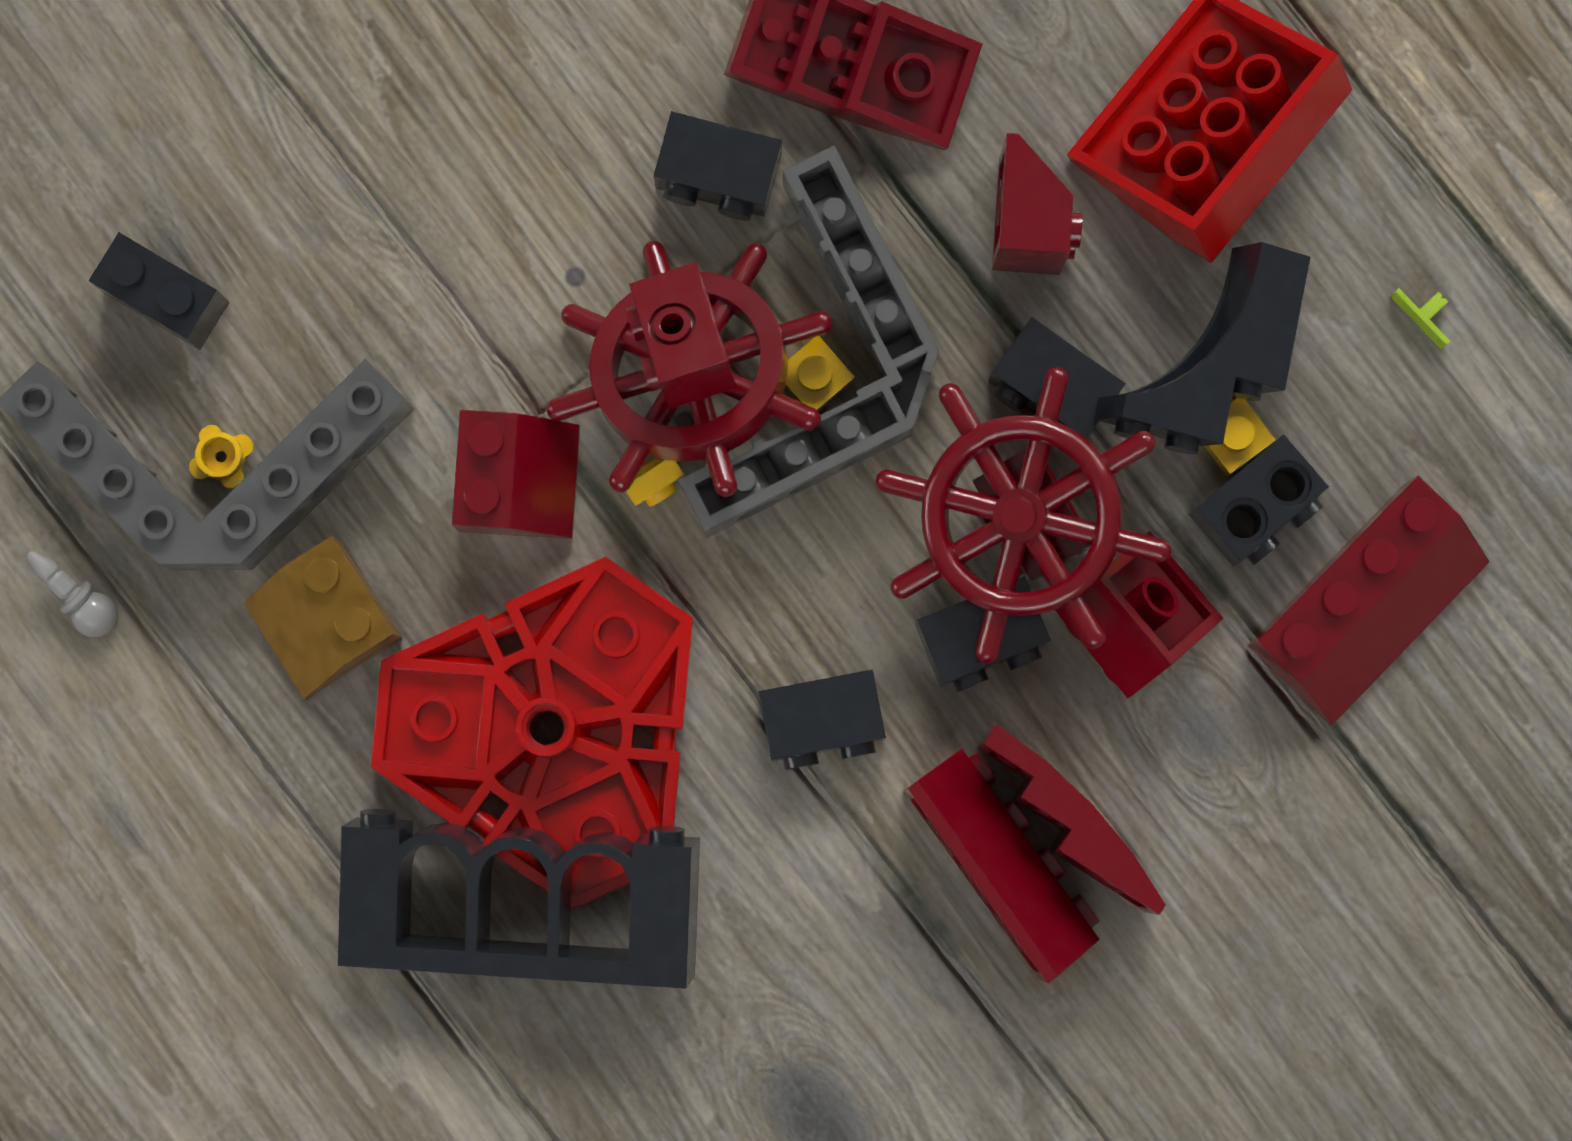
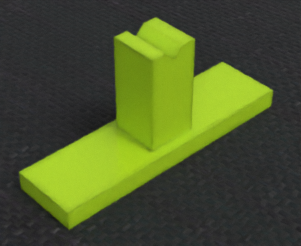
(1424, 314)

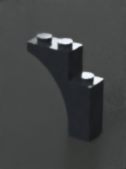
(1237, 356)

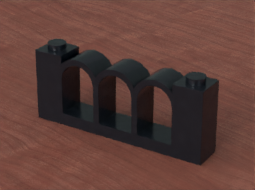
(377, 905)

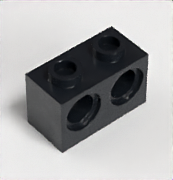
(1252, 493)

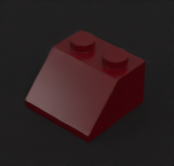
(1032, 214)
(515, 475)
(1148, 619)

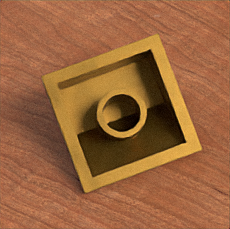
(321, 617)

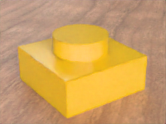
(816, 374)
(1243, 438)
(655, 482)

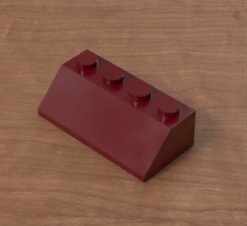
(1371, 600)
(1003, 865)

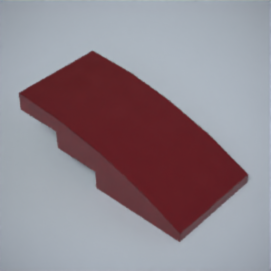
(858, 64)
(1085, 835)

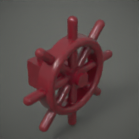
(676, 331)
(1026, 511)

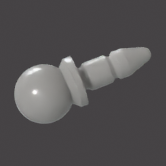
(91, 612)

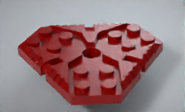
(594, 652)

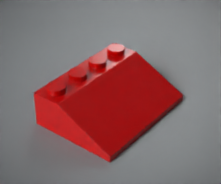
(1212, 121)

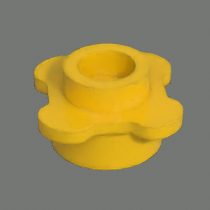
(210, 444)

